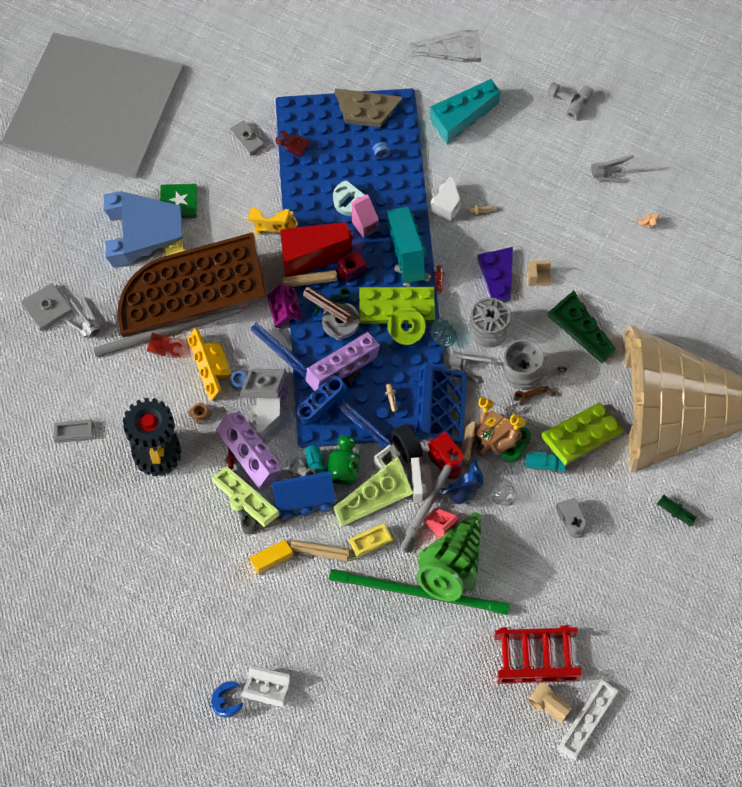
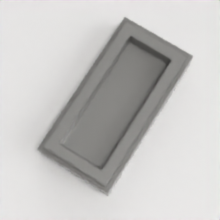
(73, 431)

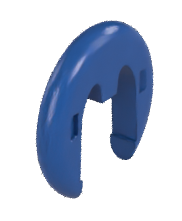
(218, 701)

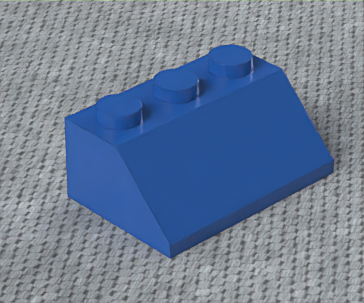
(304, 495)

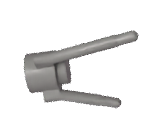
(599, 170)
(90, 327)
(460, 360)

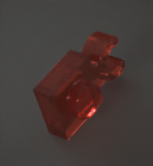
(295, 145)
(160, 345)

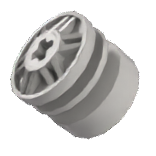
(489, 322)
(520, 355)

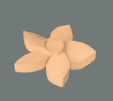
(649, 220)

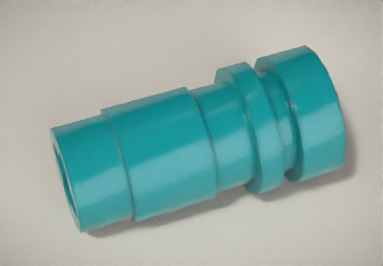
(315, 459)
(543, 461)

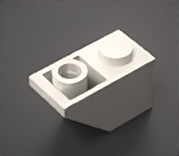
(447, 201)
(268, 416)

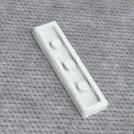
(588, 719)

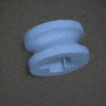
(381, 150)

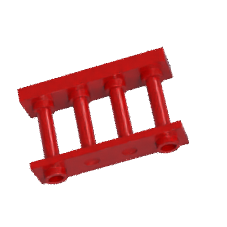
(528, 674)

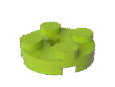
(413, 334)

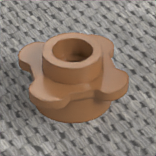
(200, 407)

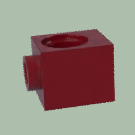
(355, 260)

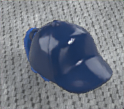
(466, 486)

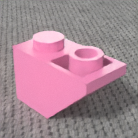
(364, 216)

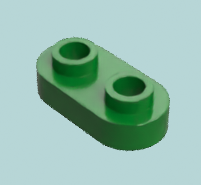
(518, 448)

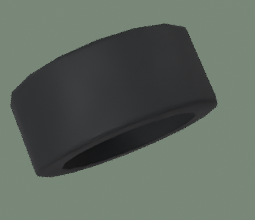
(406, 443)

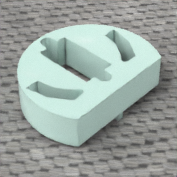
(341, 193)

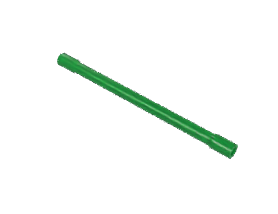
(346, 577)

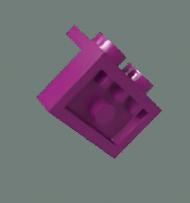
(284, 305)

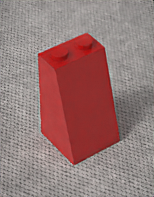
(314, 247)

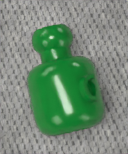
(344, 462)

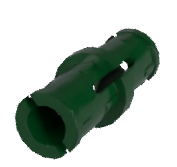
(676, 510)

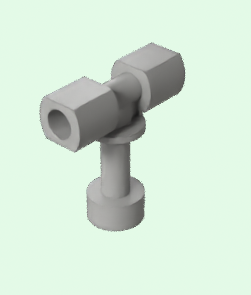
(575, 100)

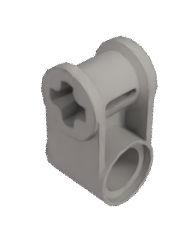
(572, 517)

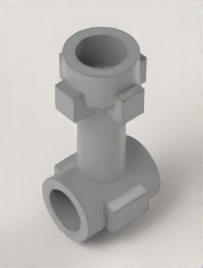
(299, 469)

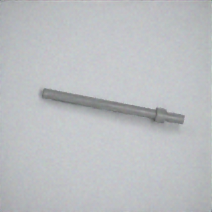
(412, 532)

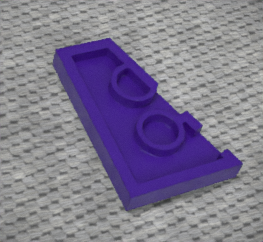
(497, 272)

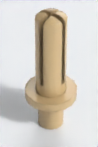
(476, 209)
(391, 395)

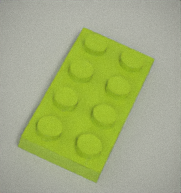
(380, 302)
(582, 433)

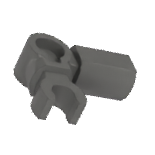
(250, 524)

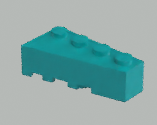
(463, 109)
(407, 244)

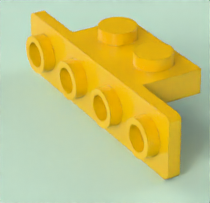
(210, 362)

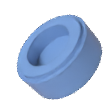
(237, 379)

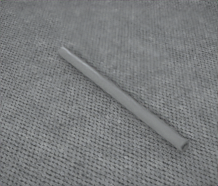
(145, 336)

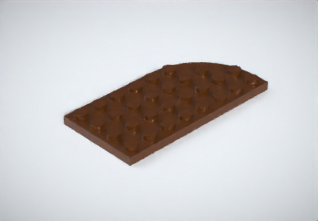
(192, 285)

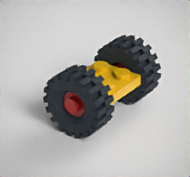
(152, 436)

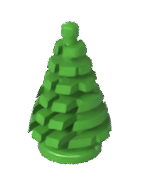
(451, 562)

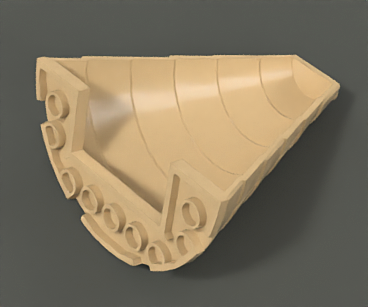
(677, 399)

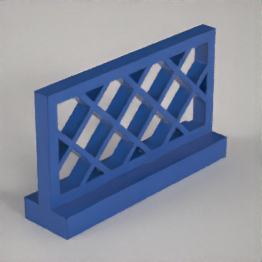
(426, 397)

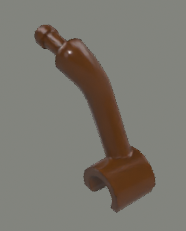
(531, 393)

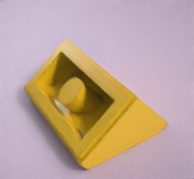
(271, 557)

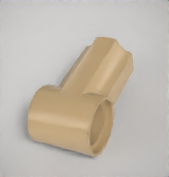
(544, 699)

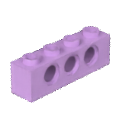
(343, 361)
(249, 449)

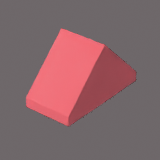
(440, 521)

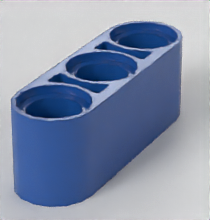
(331, 398)

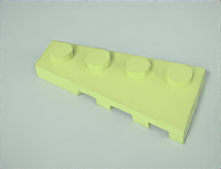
(377, 492)

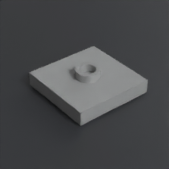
(46, 306)
(263, 383)

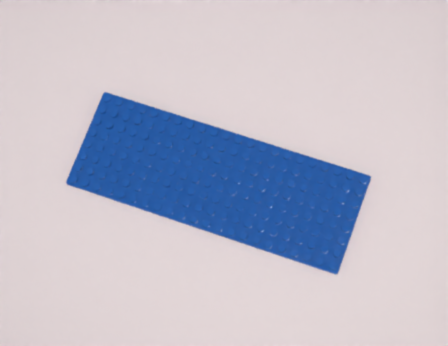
(340, 154)

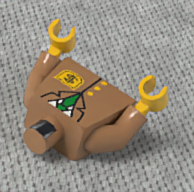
(496, 431)

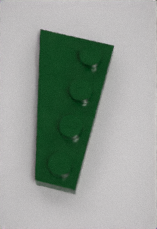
(576, 321)

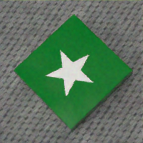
(183, 195)

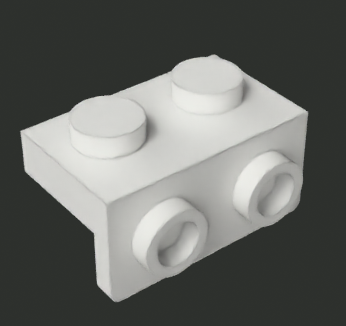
(266, 686)

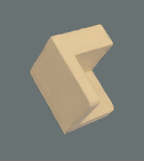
(539, 273)

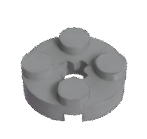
(341, 330)

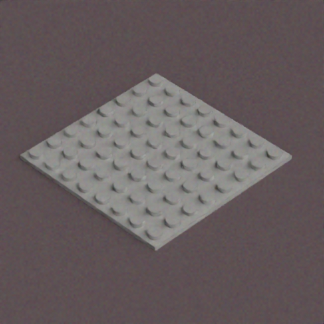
(93, 105)

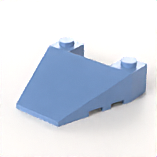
(145, 225)

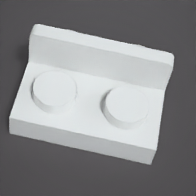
(420, 480)

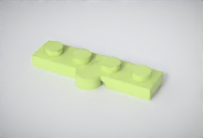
(245, 497)

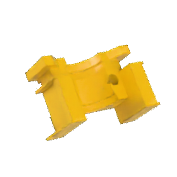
(282, 220)

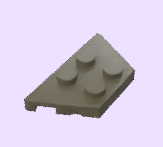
(366, 107)

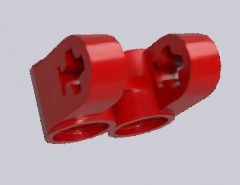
(440, 453)

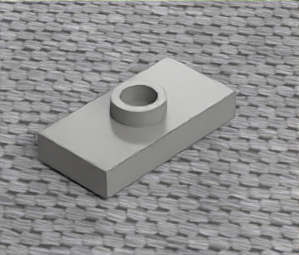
(246, 138)

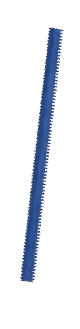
(300, 368)

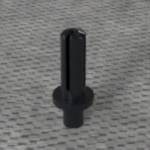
(348, 381)

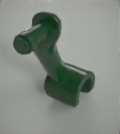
(335, 299)

